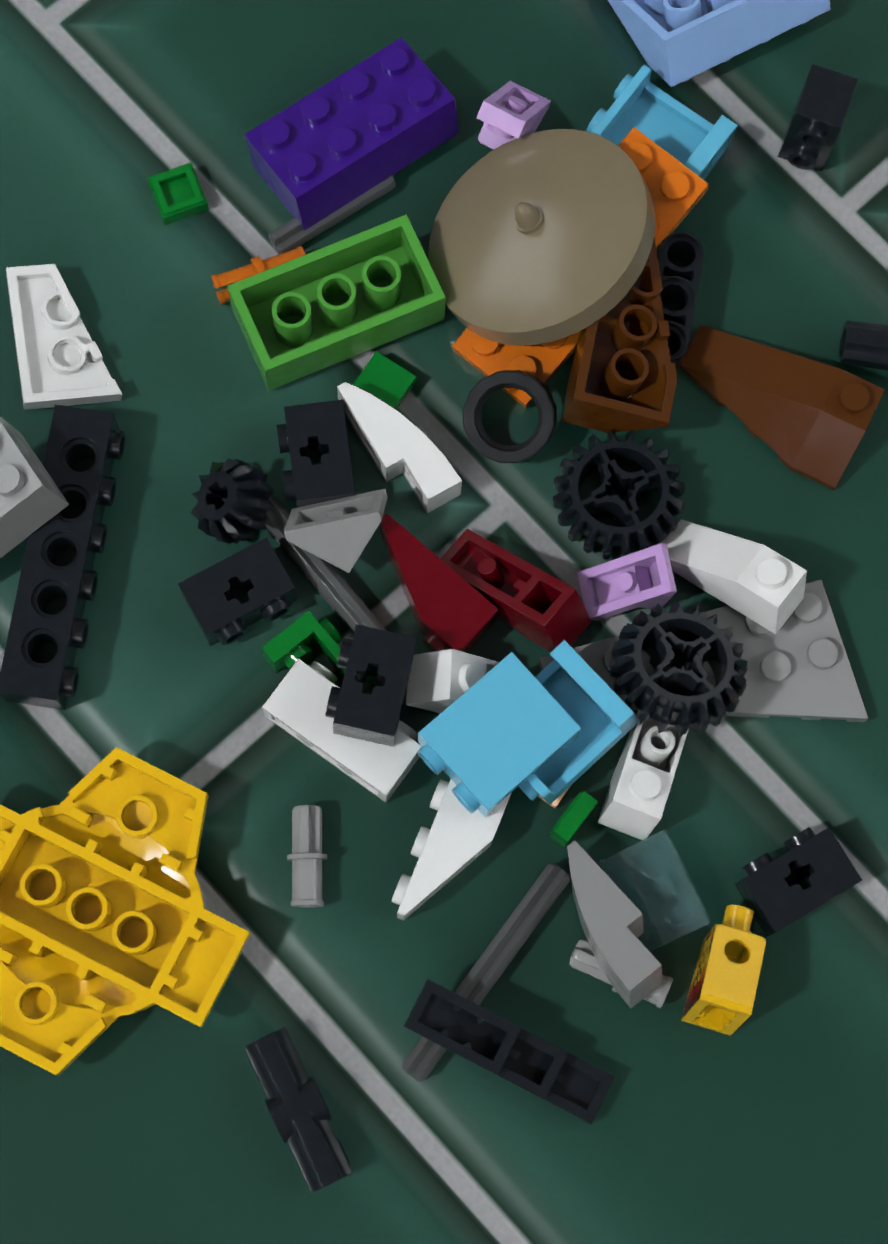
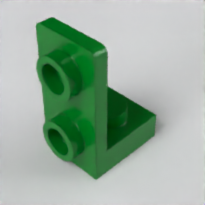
(296, 641)

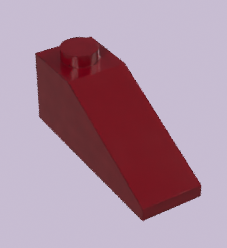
(525, 595)
(441, 600)

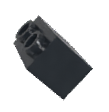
(817, 118)
(315, 429)
(256, 573)
(378, 655)
(825, 872)

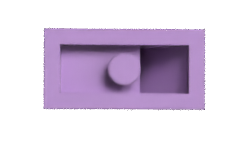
(510, 114)
(628, 583)

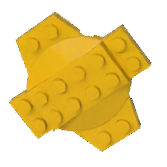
(106, 912)

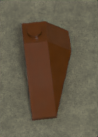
(624, 363)
(794, 404)

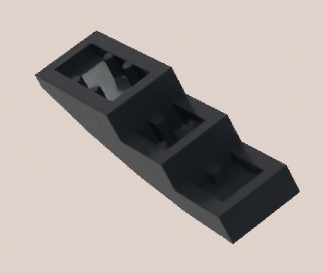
(509, 1051)

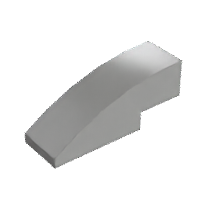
(612, 929)

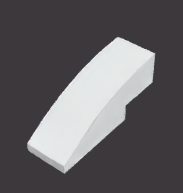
(400, 447)

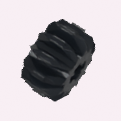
(232, 501)

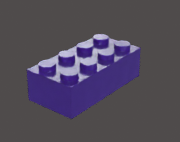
(353, 133)

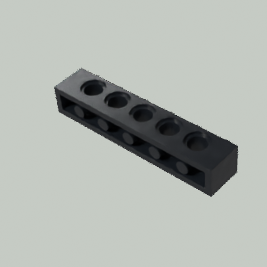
(72, 435)

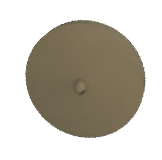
(542, 237)

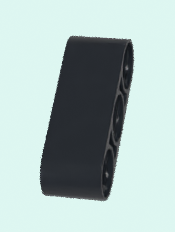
(682, 286)

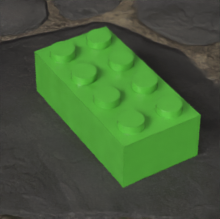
(337, 302)

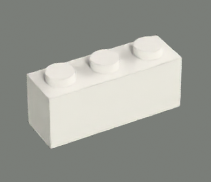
(300, 710)

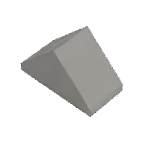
(337, 527)

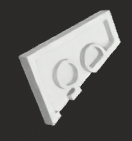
(52, 344)

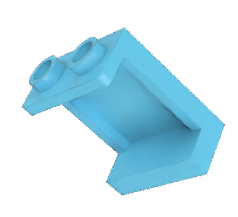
(665, 122)
(593, 707)
(496, 735)

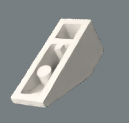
(738, 573)

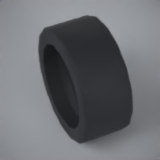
(473, 416)

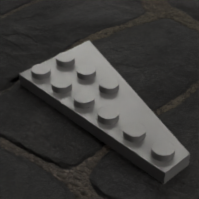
(788, 674)

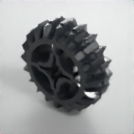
(651, 476)
(678, 694)

